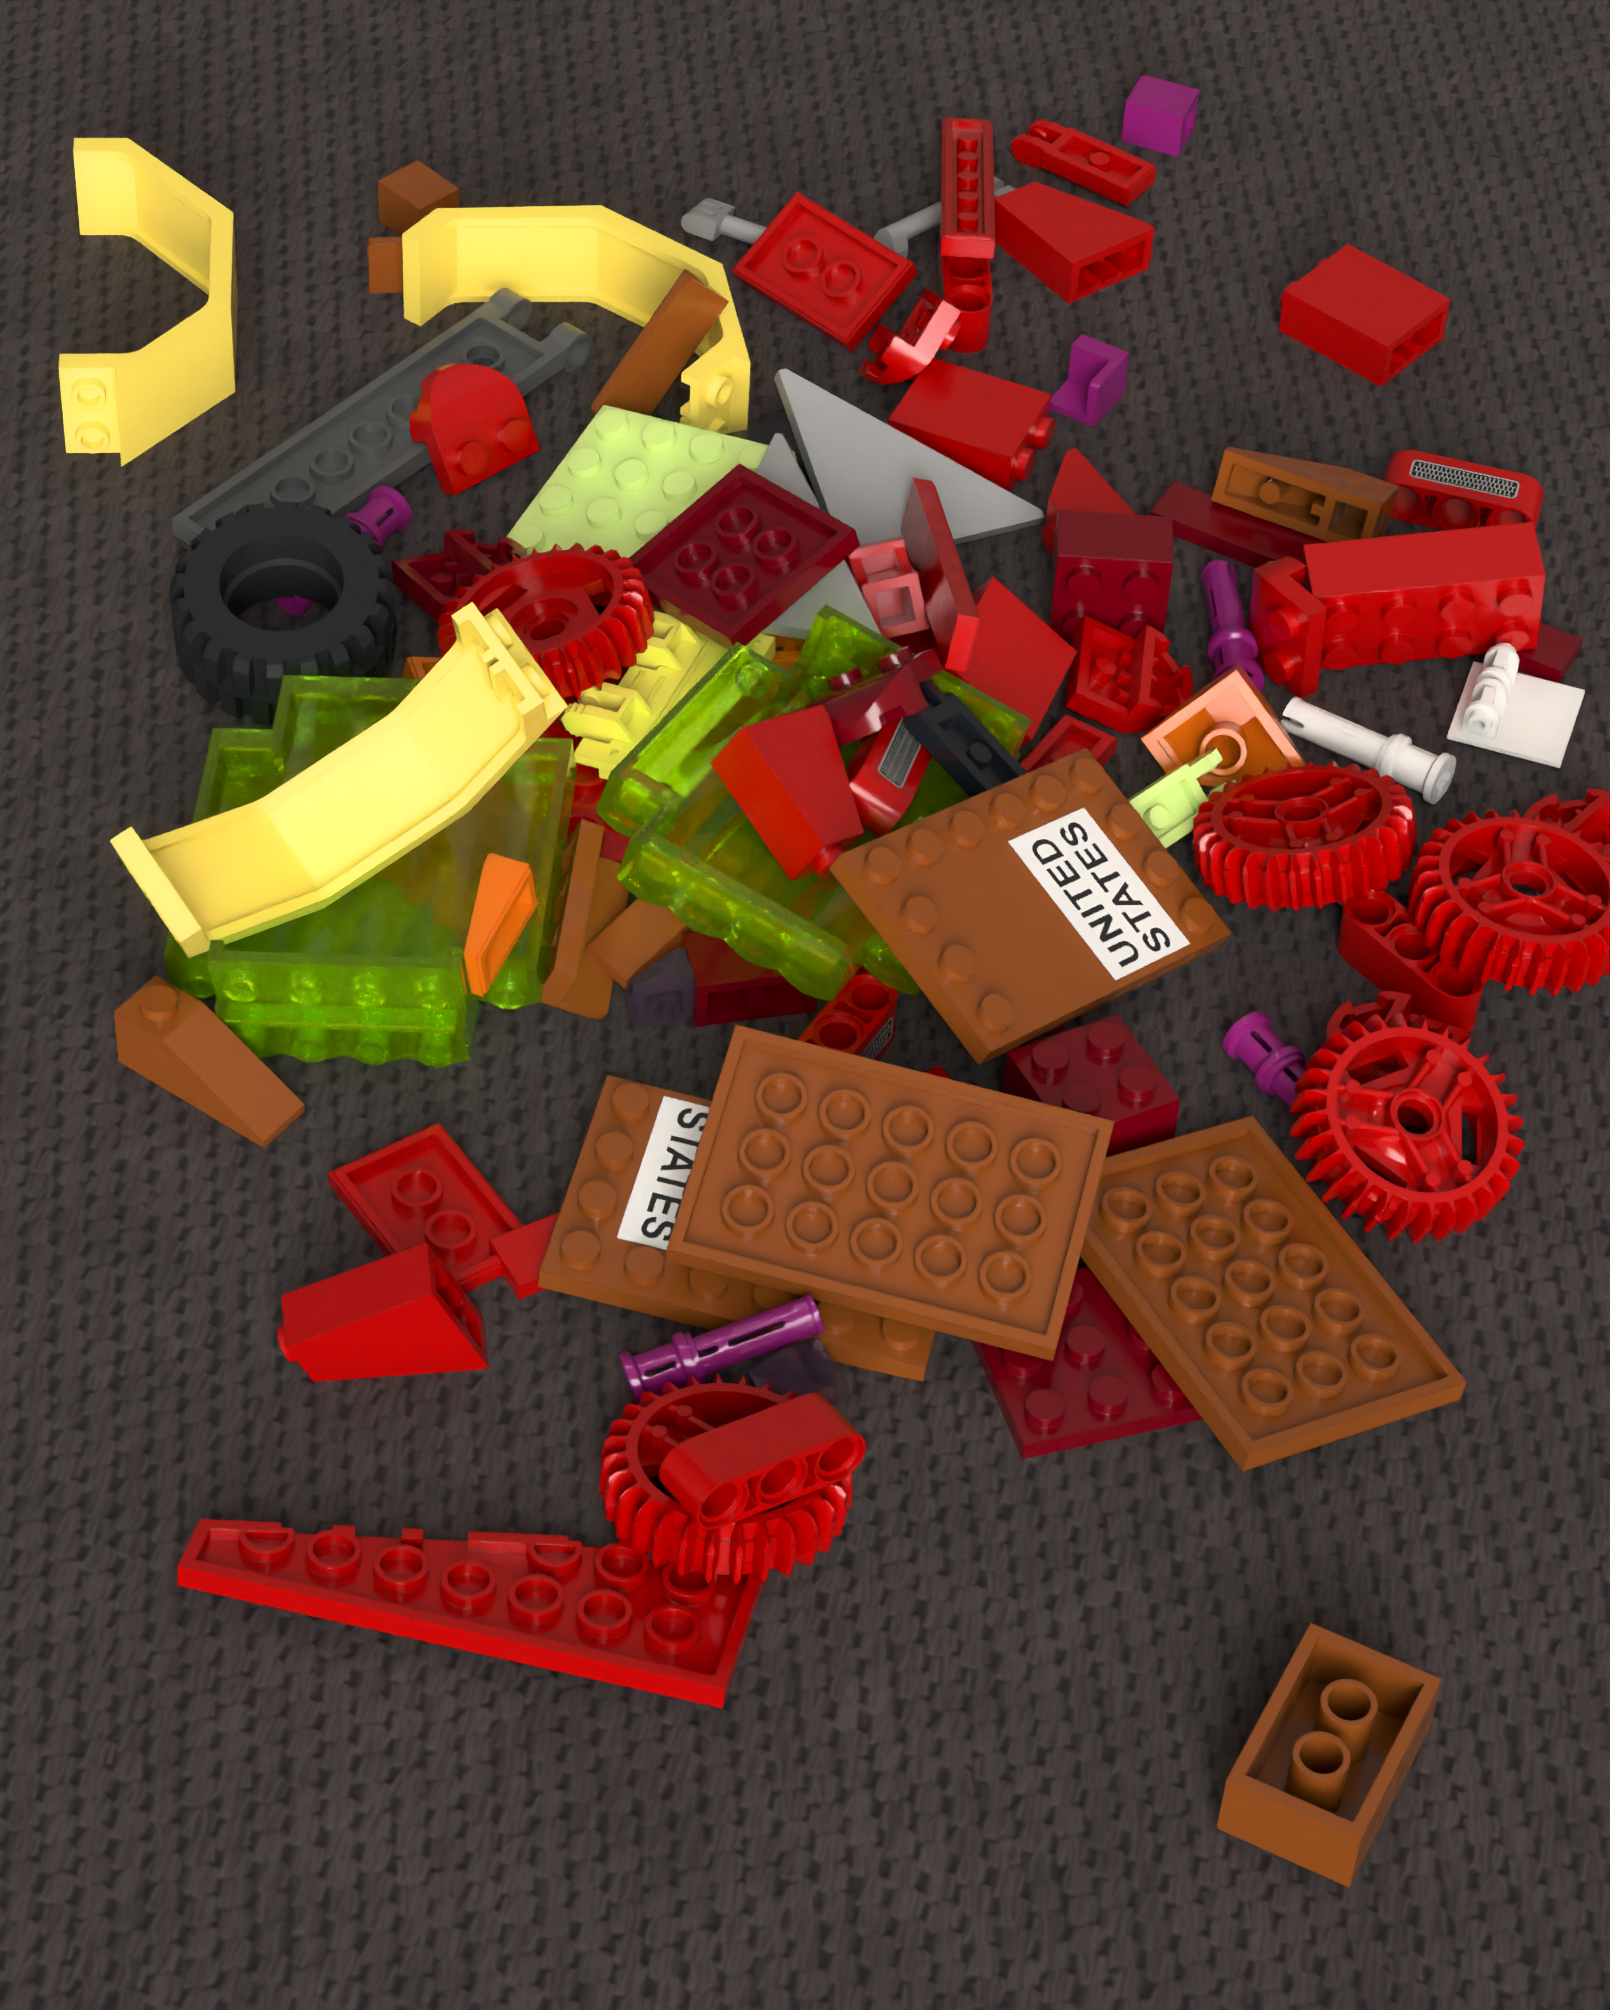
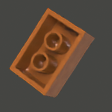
(1329, 1754)

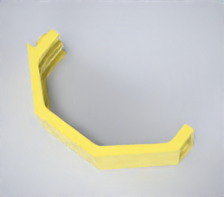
(578, 257)
(145, 395)
(357, 803)

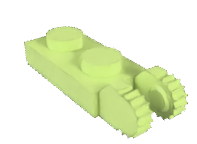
(1175, 798)

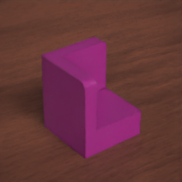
(1160, 115)
(1093, 382)

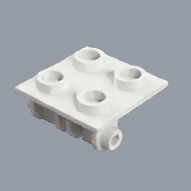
(1515, 710)

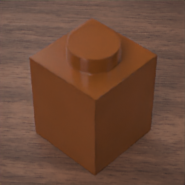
(413, 194)

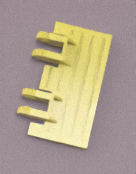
(625, 713)

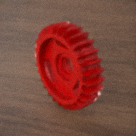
(555, 597)
(1304, 836)
(1505, 933)
(1358, 1122)
(663, 1525)

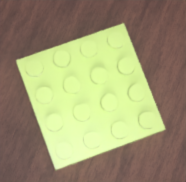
(628, 482)

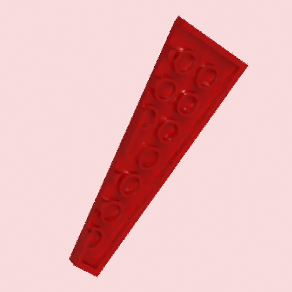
(496, 1596)

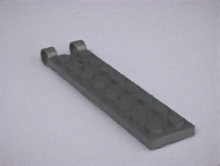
(369, 433)

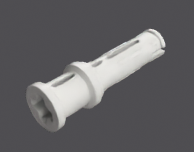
(1388, 755)

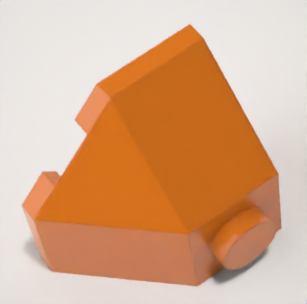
(1228, 717)

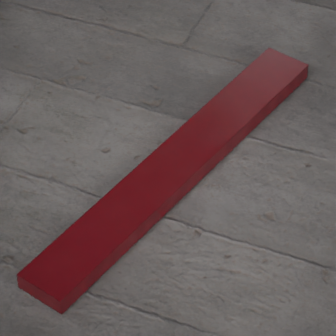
(1260, 541)

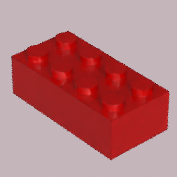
(1427, 594)

